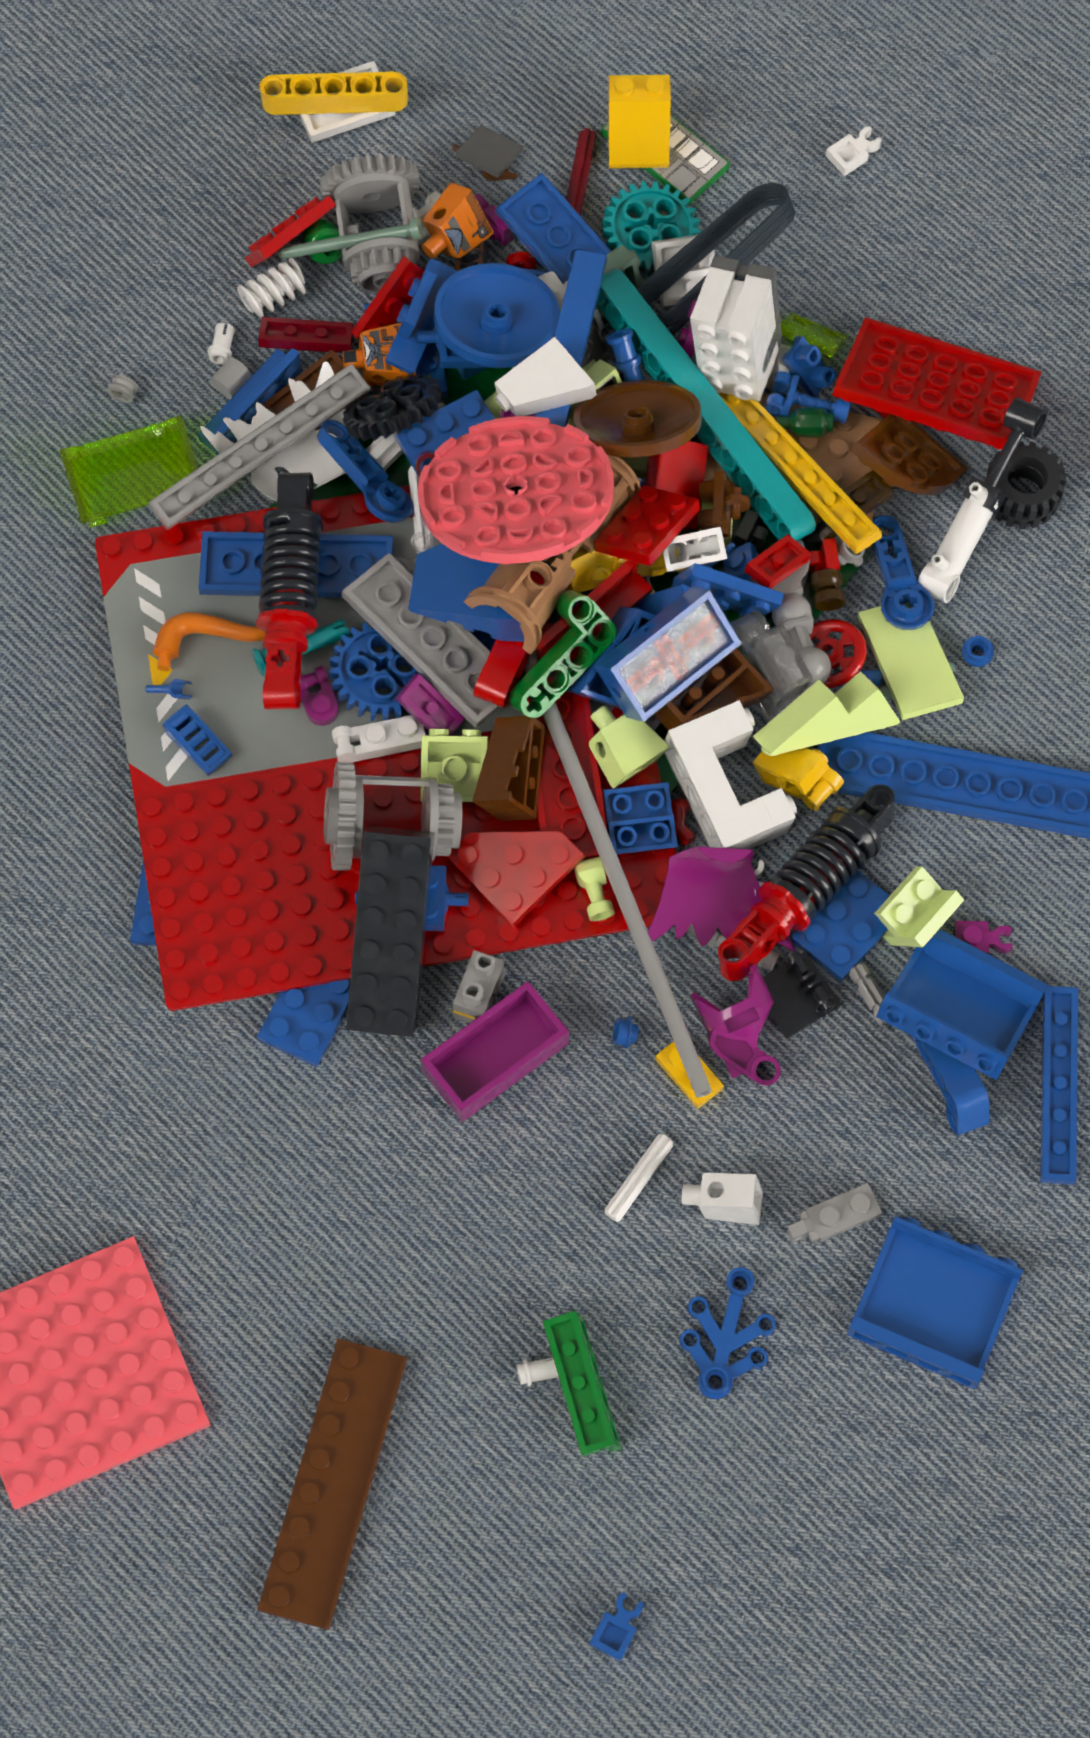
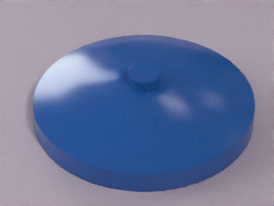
(495, 314)

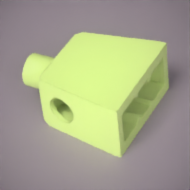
(624, 746)

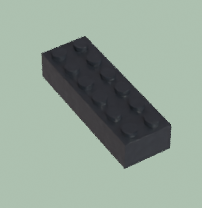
(390, 931)

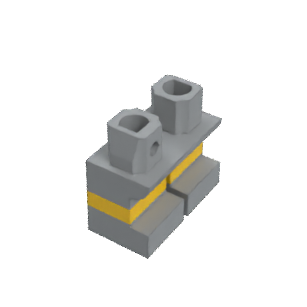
(478, 987)

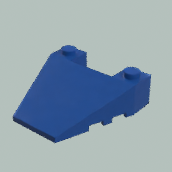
(442, 584)

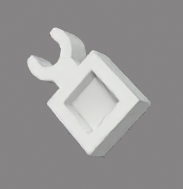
(850, 152)

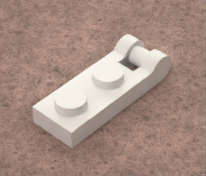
(378, 739)

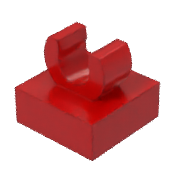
(825, 558)

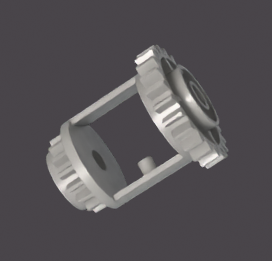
(373, 187)
(345, 809)

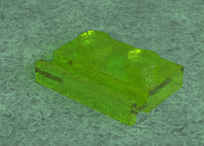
(826, 339)

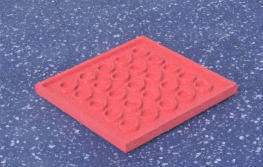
(88, 1374)

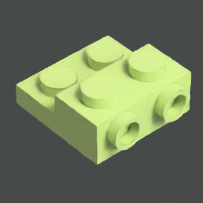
(454, 759)

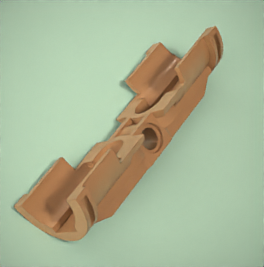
(534, 603)

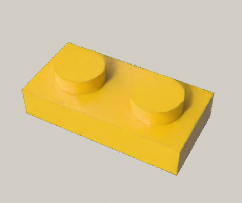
(673, 1066)

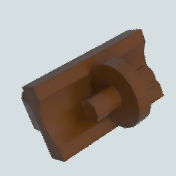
(726, 502)

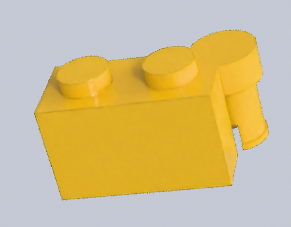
(800, 774)

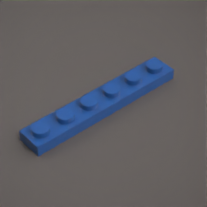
(1059, 1085)

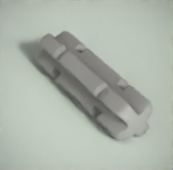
(868, 989)

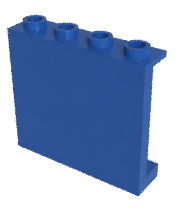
(962, 1002)
(935, 1301)

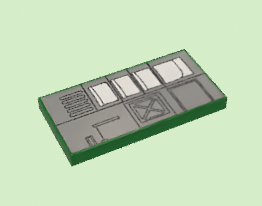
(691, 163)

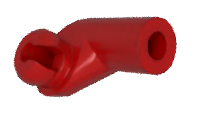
(683, 832)

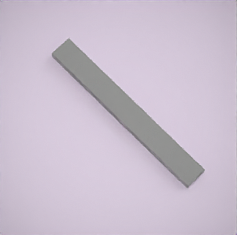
(259, 446)

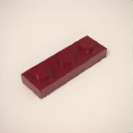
(305, 334)

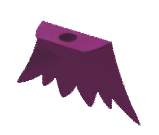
(709, 891)

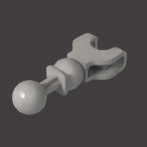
(797, 618)

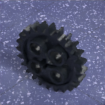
(392, 407)

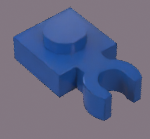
(615, 1632)

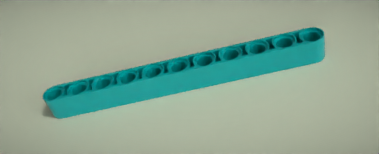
(720, 428)

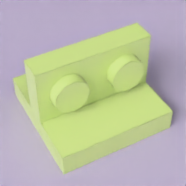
(916, 909)

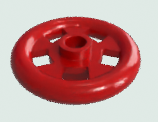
(850, 637)

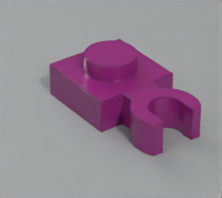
(500, 229)
(979, 936)

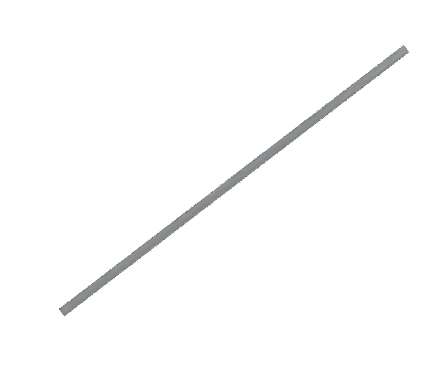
(625, 897)

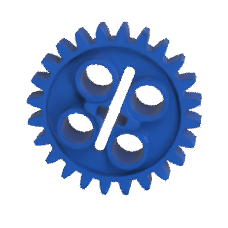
(362, 689)

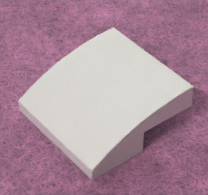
(663, 251)

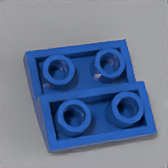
(640, 818)

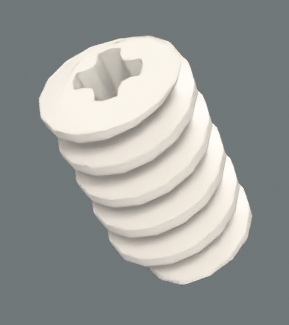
(272, 287)

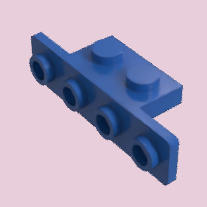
(418, 315)

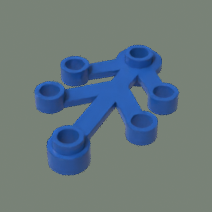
(726, 1340)

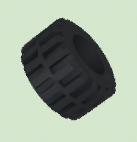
(1044, 471)

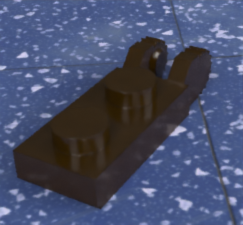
(866, 493)

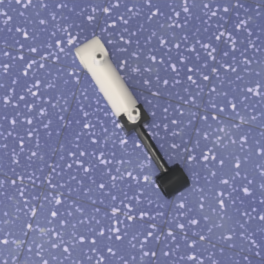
(981, 501)

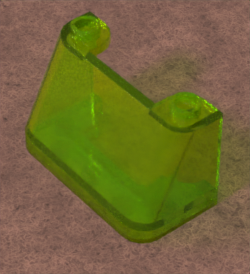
(127, 469)

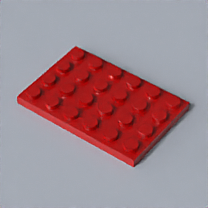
(933, 382)

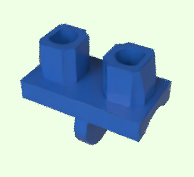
(807, 363)

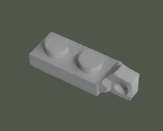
(836, 1215)

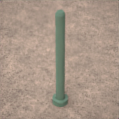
(413, 229)

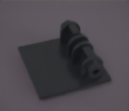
(799, 994)

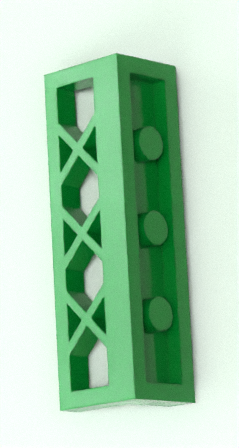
(581, 1384)

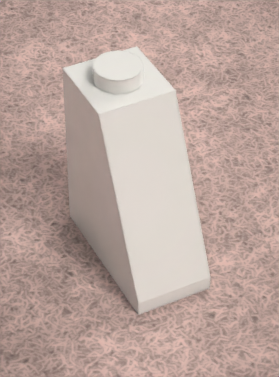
(544, 382)

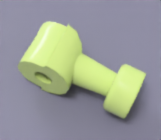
(591, 875)

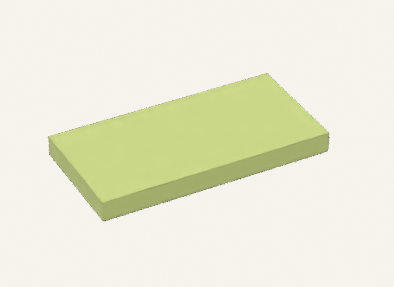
(911, 665)

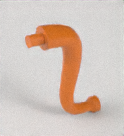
(186, 623)

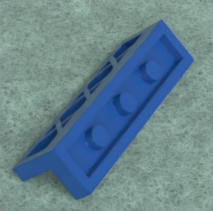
(259, 388)

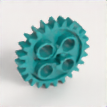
(650, 224)

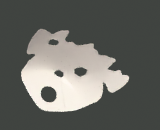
(300, 457)

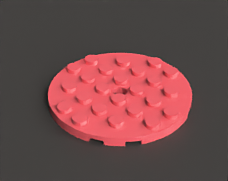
(561, 499)

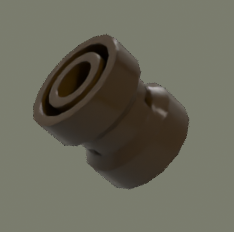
(827, 590)

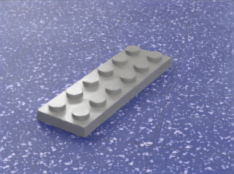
(438, 650)

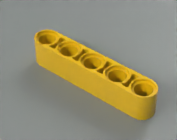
(345, 85)

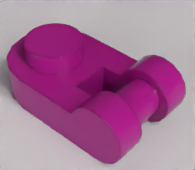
(322, 705)

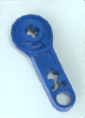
(380, 495)
(900, 581)

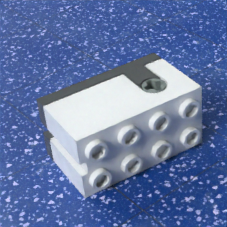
(737, 327)

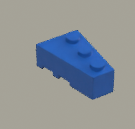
(590, 683)

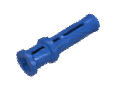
(626, 357)

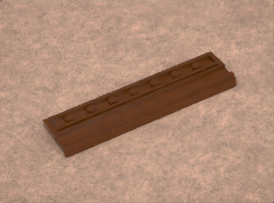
(332, 1485)

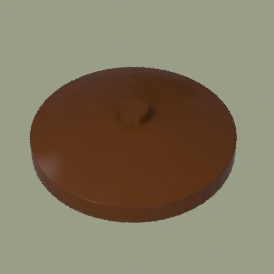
(639, 418)

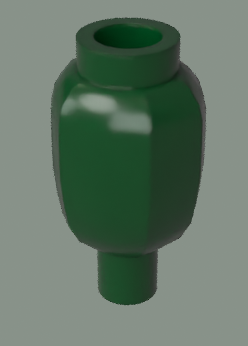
(808, 422)

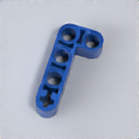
(960, 1085)

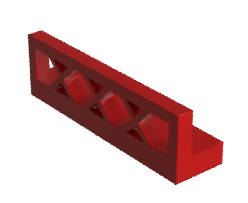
(621, 589)

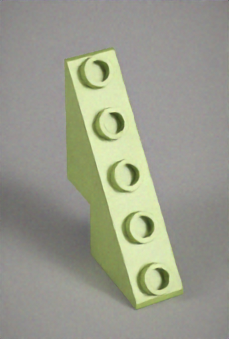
(824, 716)

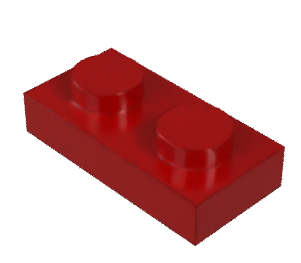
(777, 562)

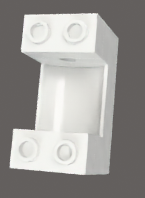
(695, 762)

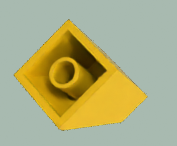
(639, 121)

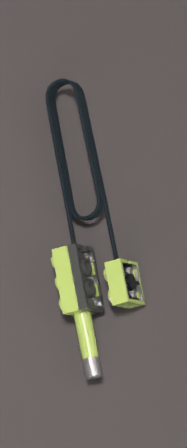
(762, 196)

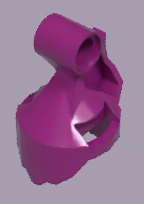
(736, 1029)

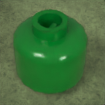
(322, 230)

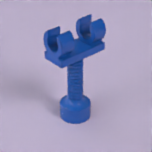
(786, 383)

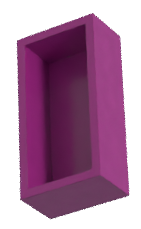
(495, 1051)

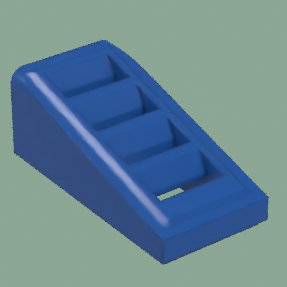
(182, 725)

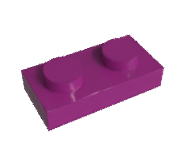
(429, 705)

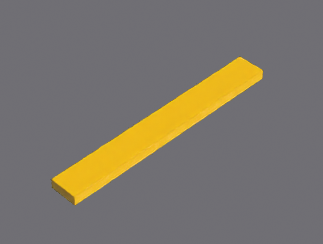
(805, 475)

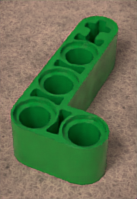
(559, 655)

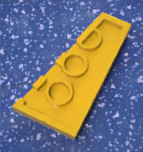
(596, 567)

